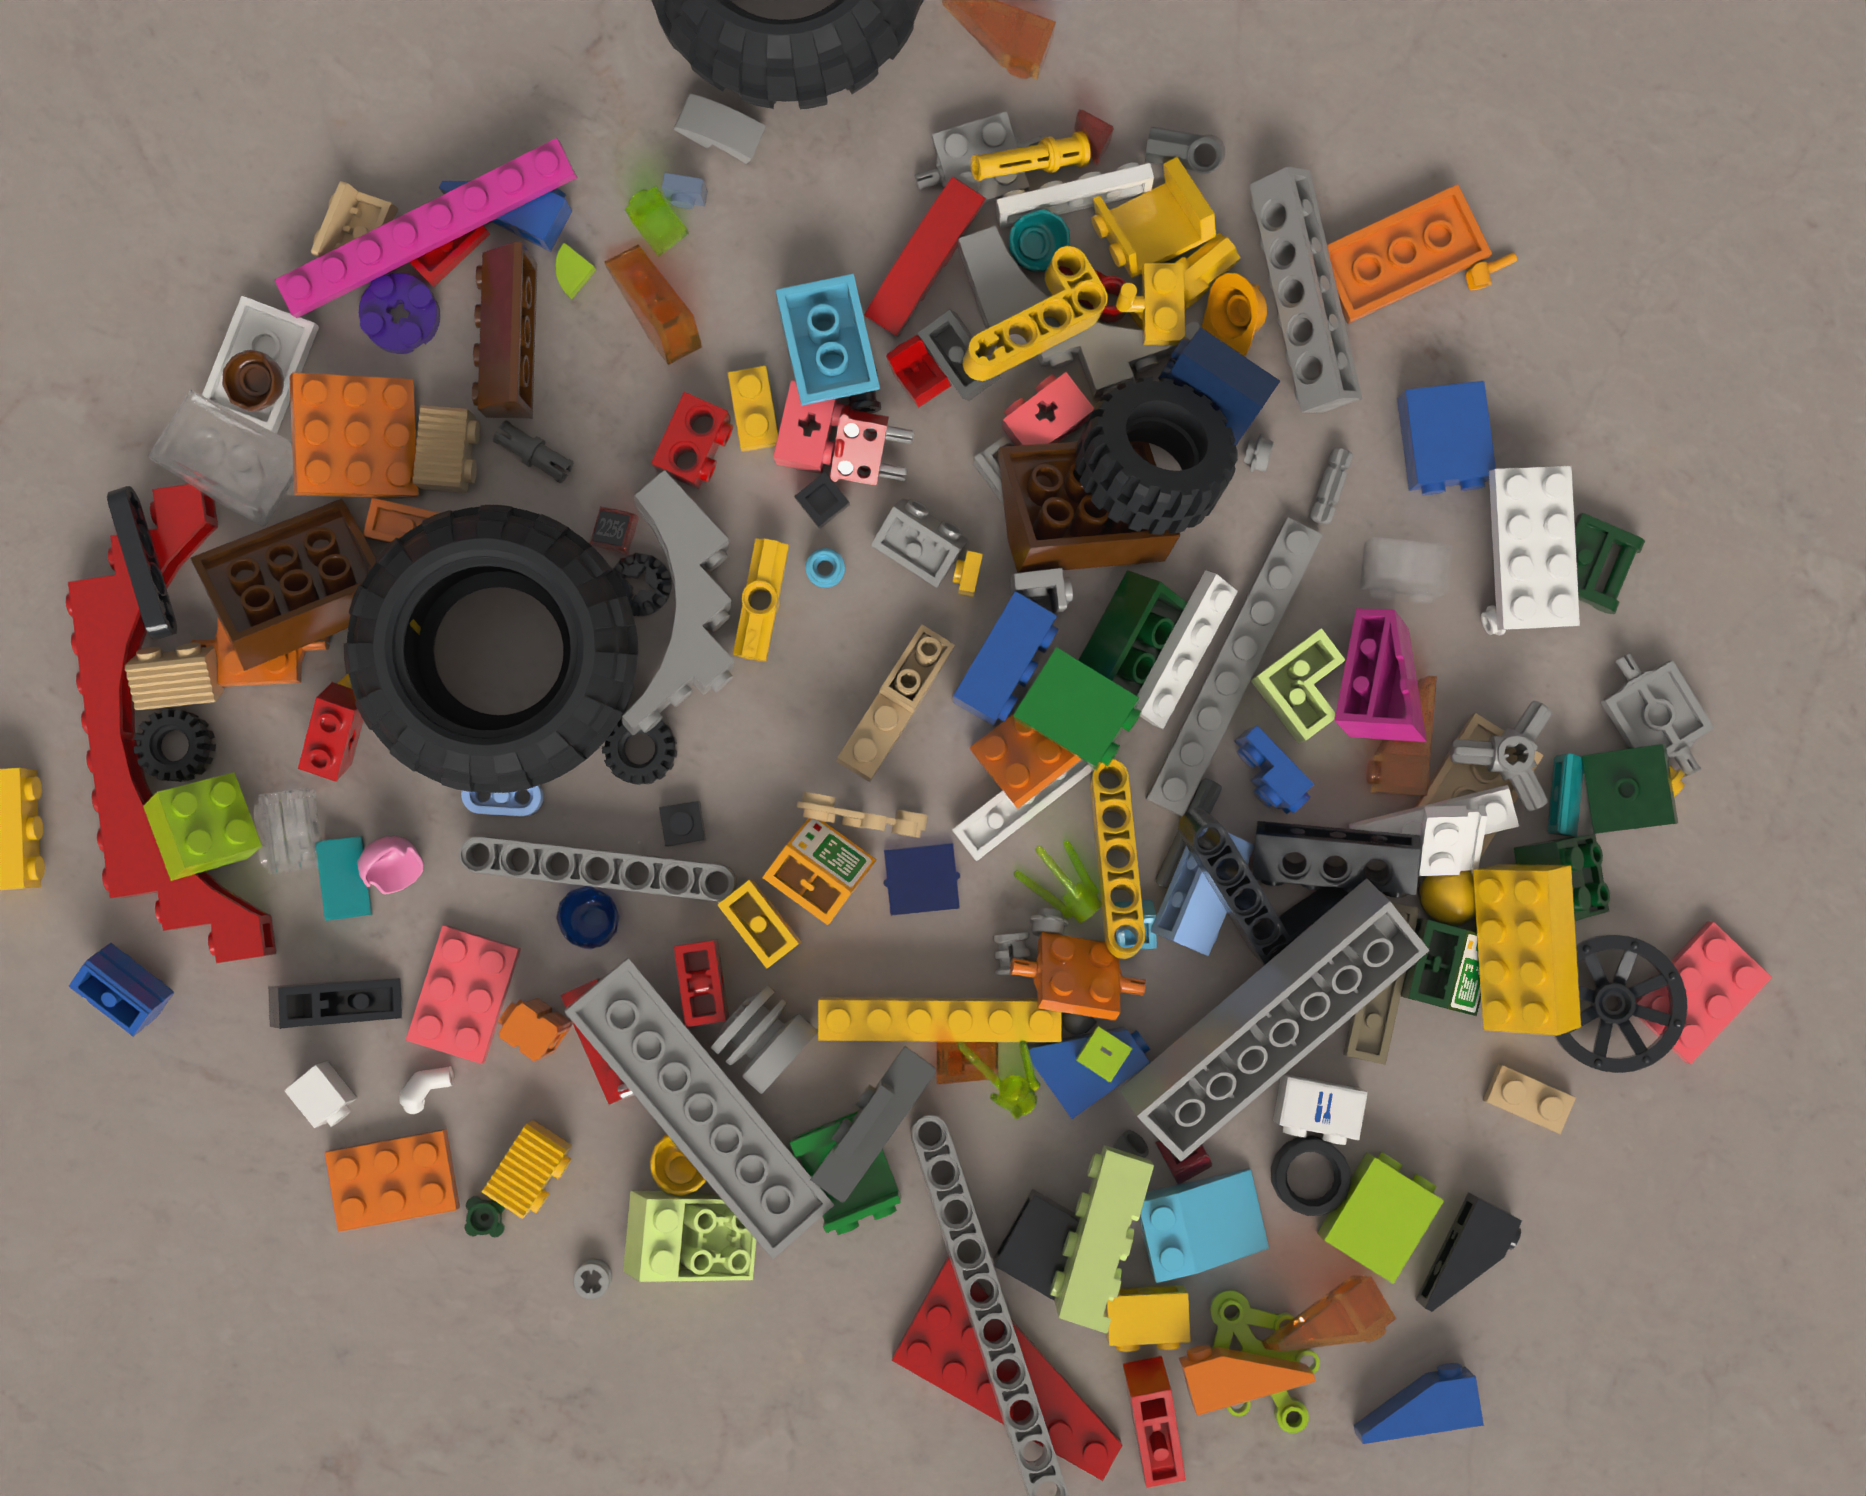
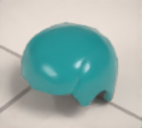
(1037, 238)

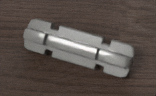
(1331, 486)

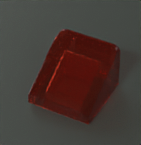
(1097, 131)

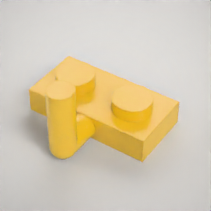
(1160, 302)

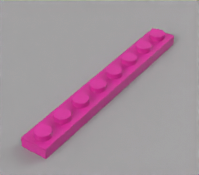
(426, 228)

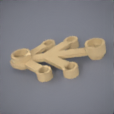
(822, 808)

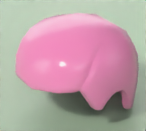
(390, 864)

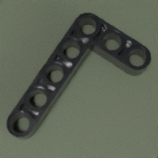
(1251, 904)

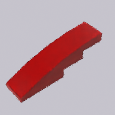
(925, 256)

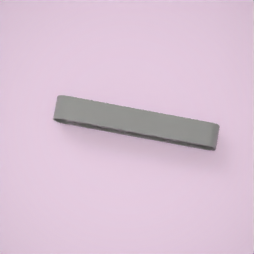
(580, 868)

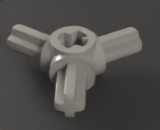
(1493, 754)

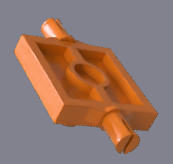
(281, 670)
(1077, 976)

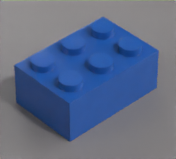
(1006, 659)

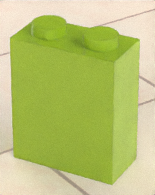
(1382, 1216)

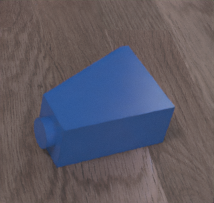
(1074, 1083)

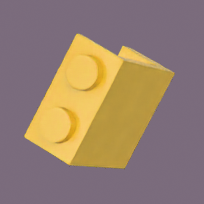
(1157, 222)

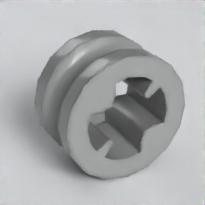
(580, 1277)

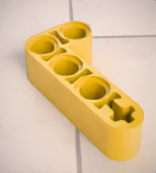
(1030, 323)

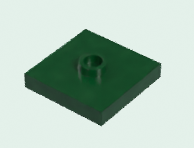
(1630, 789)

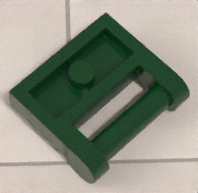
(1593, 545)

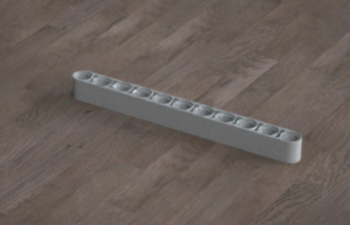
(994, 1307)

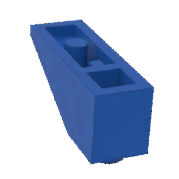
(535, 221)
(1429, 1405)

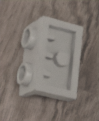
(919, 541)
(1037, 584)

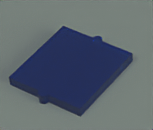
(921, 879)

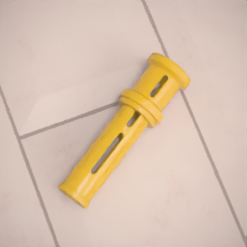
(1047, 155)

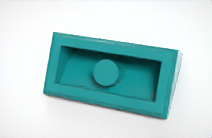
(1565, 795)
(341, 886)

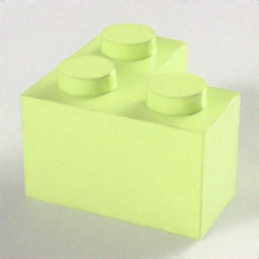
(1290, 685)

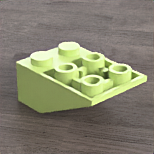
(686, 1239)

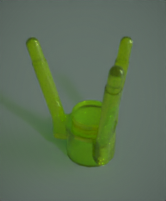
(1079, 900)
(1015, 1092)

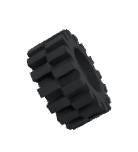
(151, 741)
(640, 773)

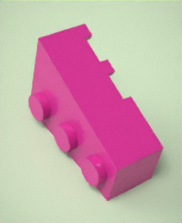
(1380, 680)

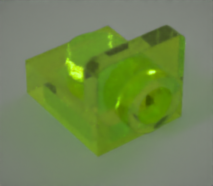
(655, 220)

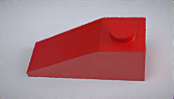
(1154, 1421)

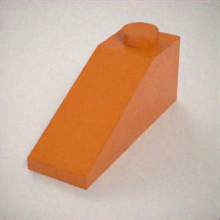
(1231, 1377)

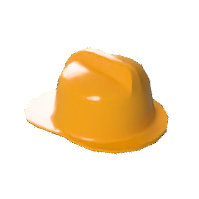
(1235, 311)

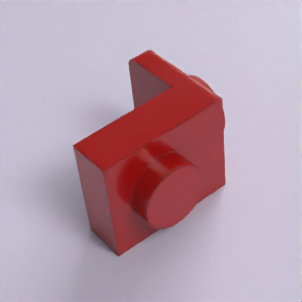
(917, 371)

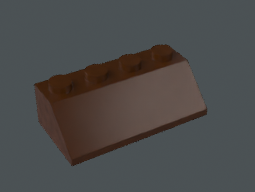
(506, 332)

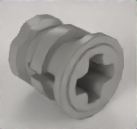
(1004, 951)

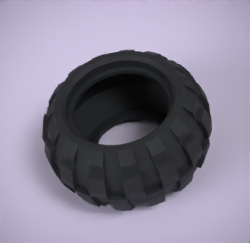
(787, 57)
(397, 669)

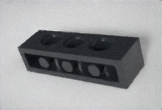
(1318, 843)

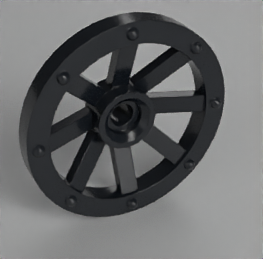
(1626, 1005)

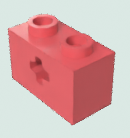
(1058, 394)
(797, 449)

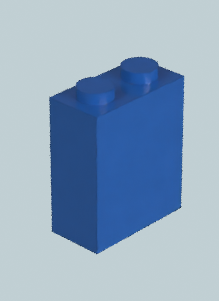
(1446, 437)

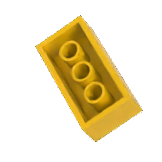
(1527, 948)

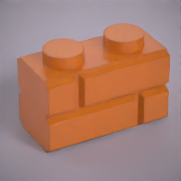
(533, 1028)

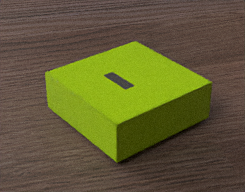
(1103, 1053)

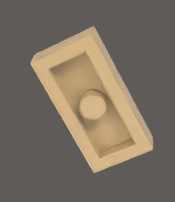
(1529, 1099)

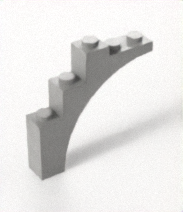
(1004, 291)
(693, 655)

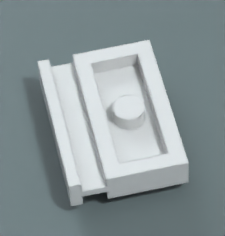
(1451, 839)

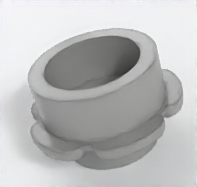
(1258, 453)
(1048, 921)

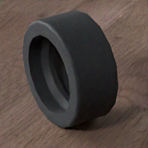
(1339, 1187)

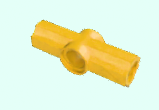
(1202, 270)
(766, 575)

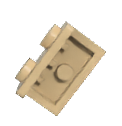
(350, 217)

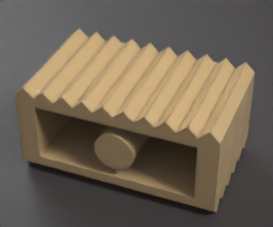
(445, 449)
(173, 677)

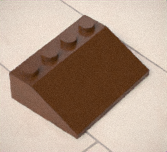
(1055, 521)
(286, 582)

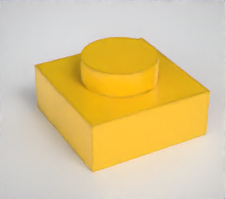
(967, 573)

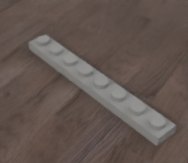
(1234, 666)

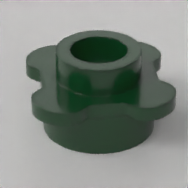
(476, 1225)

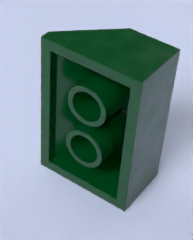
(1133, 631)

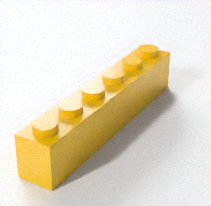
(936, 1019)

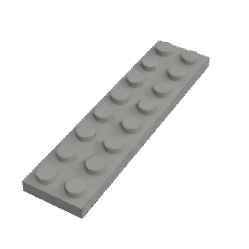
(699, 1107)

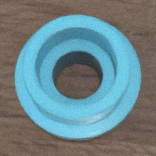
(820, 556)

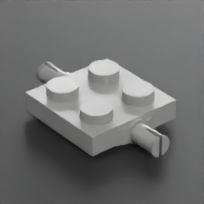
(960, 143)
(1658, 710)

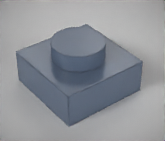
(684, 190)

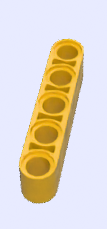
(1115, 878)

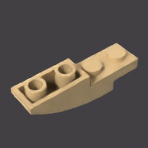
(895, 703)

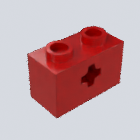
(332, 733)
(701, 983)

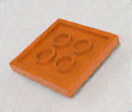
(353, 435)

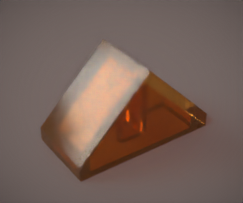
(956, 1068)

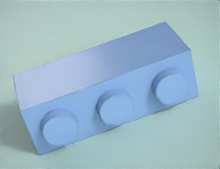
(1190, 908)

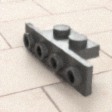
(873, 1125)

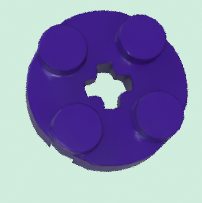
(387, 293)

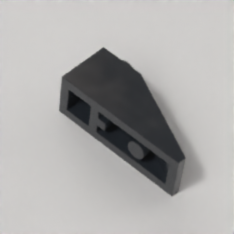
(334, 1002)
(1472, 1246)

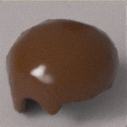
(253, 380)

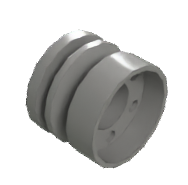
(764, 1038)

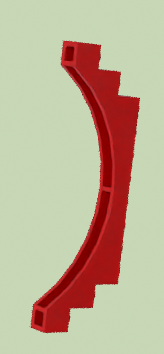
(105, 640)

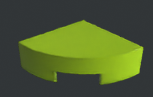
(572, 270)

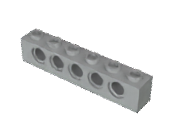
(1293, 192)

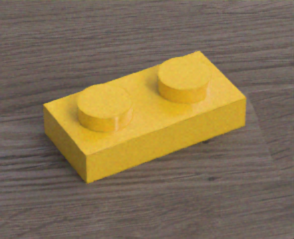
(753, 408)

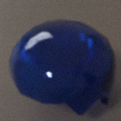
(588, 917)

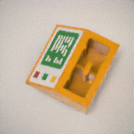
(819, 869)

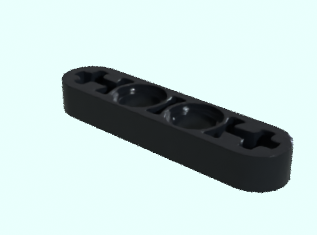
(142, 562)

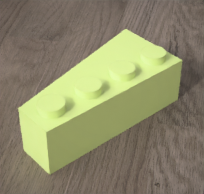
(1101, 1237)

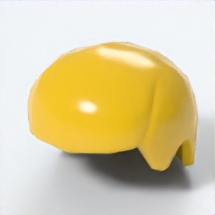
(1449, 898)
(673, 1170)

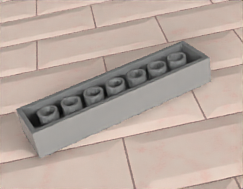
(1273, 1020)

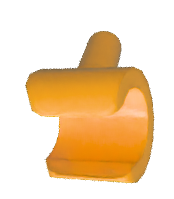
(1479, 275)

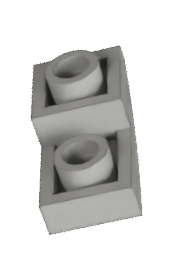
(719, 125)

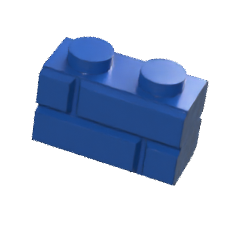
(121, 989)

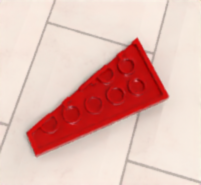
(946, 1353)

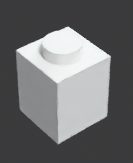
(321, 1095)

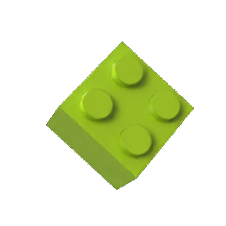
(202, 826)

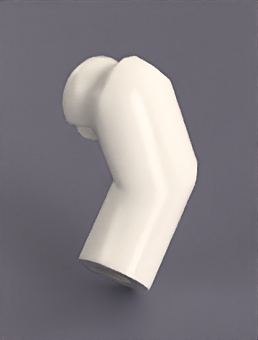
(419, 1085)

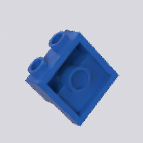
(1280, 780)

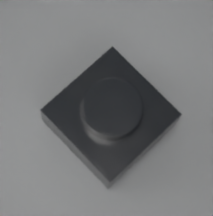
(822, 500)
(682, 823)

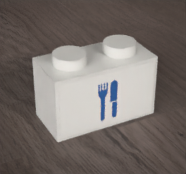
(1319, 1108)

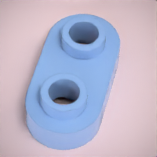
(504, 803)

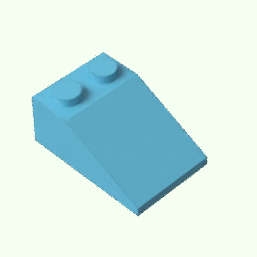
(827, 339)
(1201, 1225)

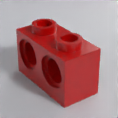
(682, 438)

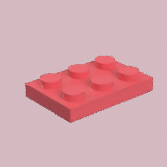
(1717, 985)
(463, 994)

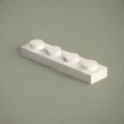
(1060, 197)
(1185, 648)
(1497, 802)
(1001, 818)

